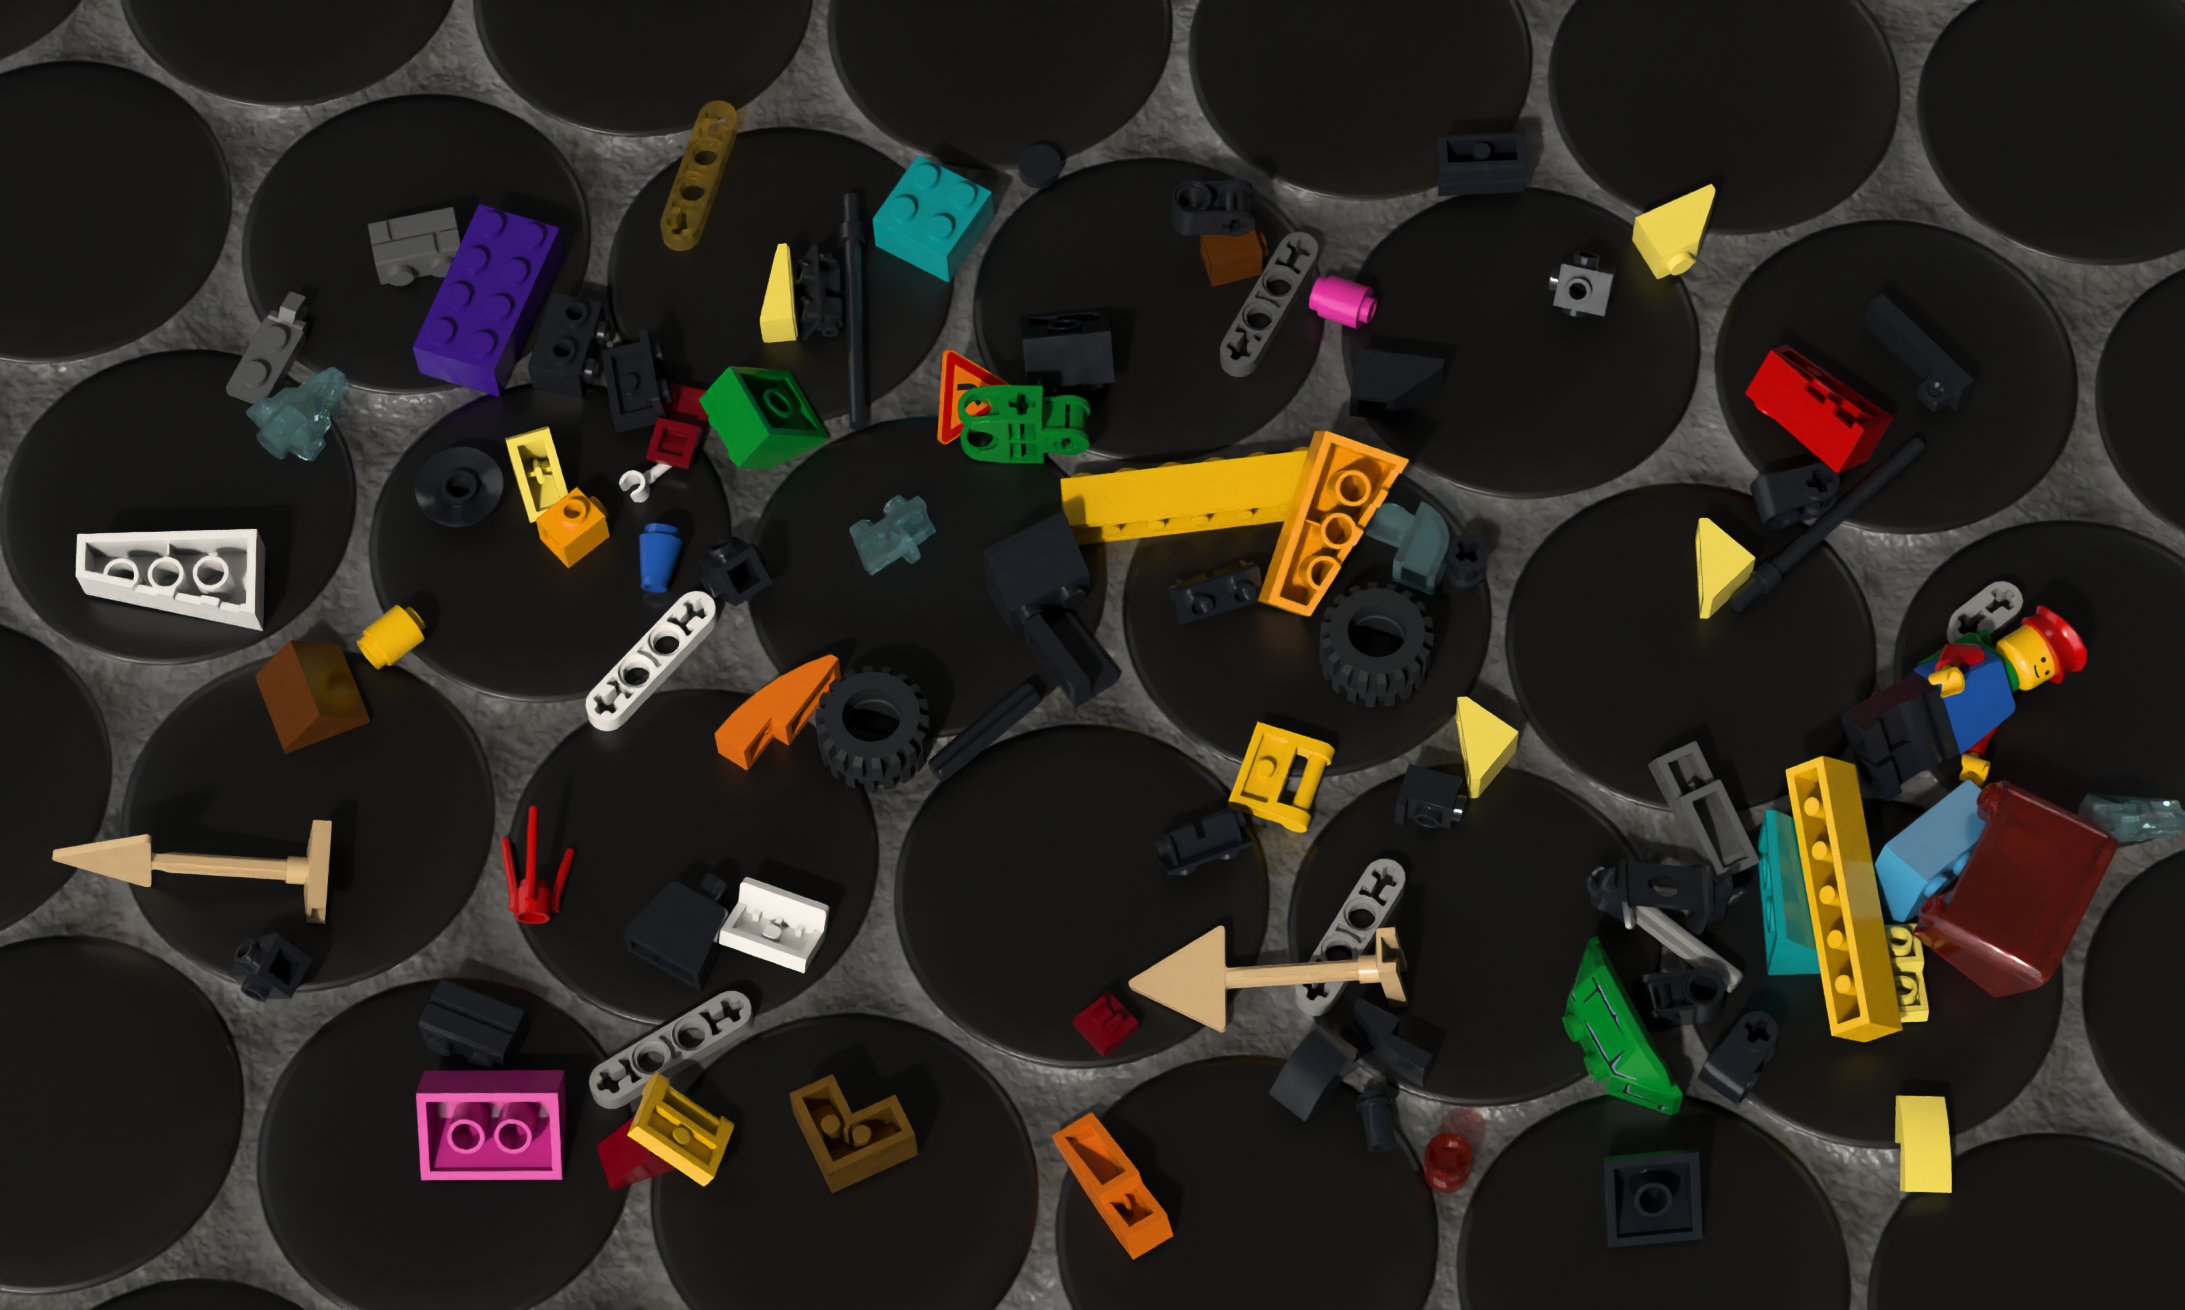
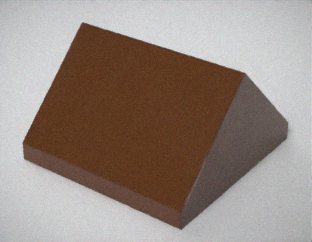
(310, 693)

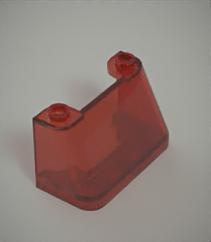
(2017, 891)

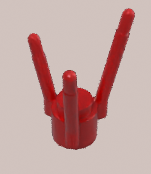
(533, 899)

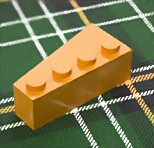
(1326, 518)

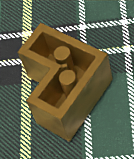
(847, 1143)

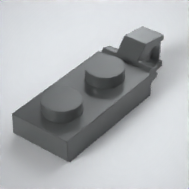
(271, 352)

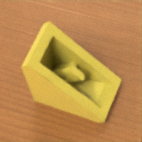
(536, 470)
(1721, 566)
(1484, 744)

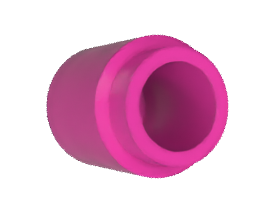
(1343, 301)

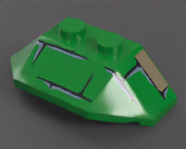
(1615, 1037)

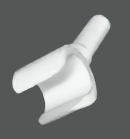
(645, 479)

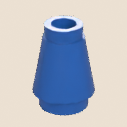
(658, 555)

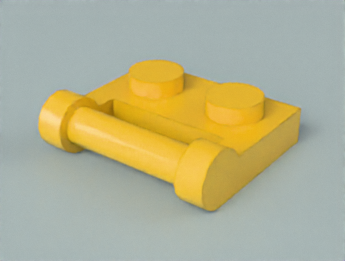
(1266, 773)
(680, 1130)

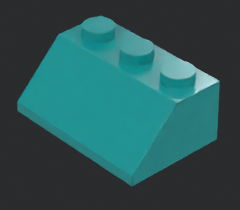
(1784, 899)

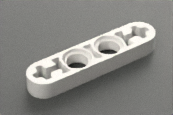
(645, 656)

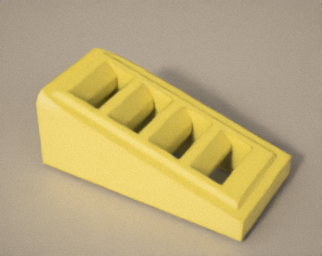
(778, 312)

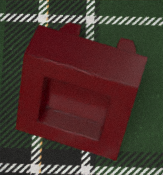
(1105, 1024)

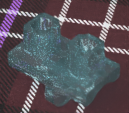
(893, 536)

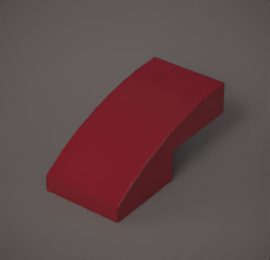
(680, 436)

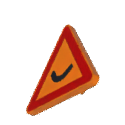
(958, 377)

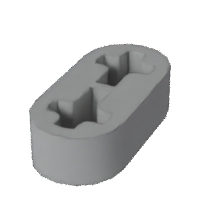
(1979, 609)

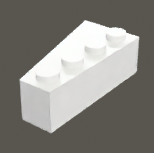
(181, 572)

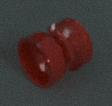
(1447, 1152)

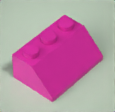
(492, 1124)

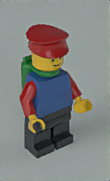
(1957, 702)

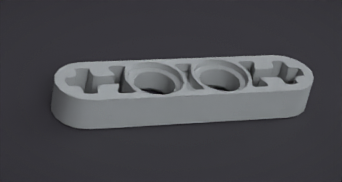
(1353, 938)
(667, 1043)

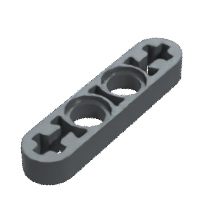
(1272, 305)

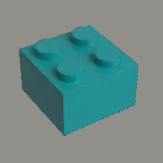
(933, 218)

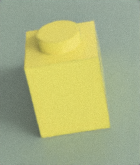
(1674, 232)

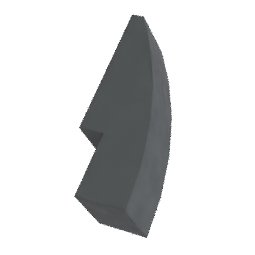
(1704, 810)

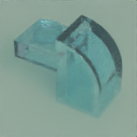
(1420, 540)

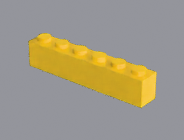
(1181, 497)
(1843, 899)

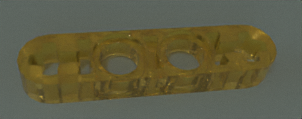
(699, 175)

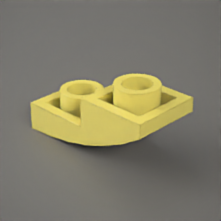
(1907, 970)
(1925, 1144)

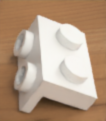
(776, 925)

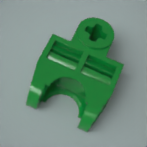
(1042, 419)

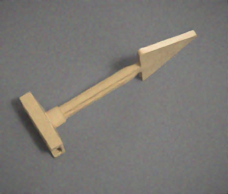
(133, 862)
(1198, 981)

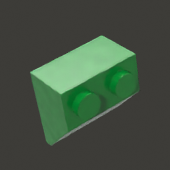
(761, 416)

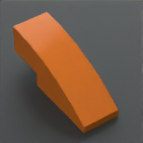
(776, 711)
(1113, 1185)

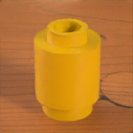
(391, 636)

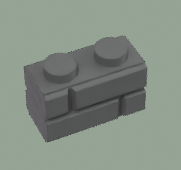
(414, 245)

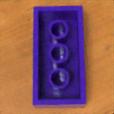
(489, 300)

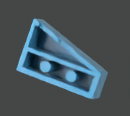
(1928, 854)

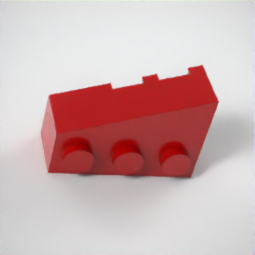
(1818, 409)

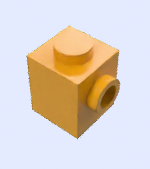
(573, 526)

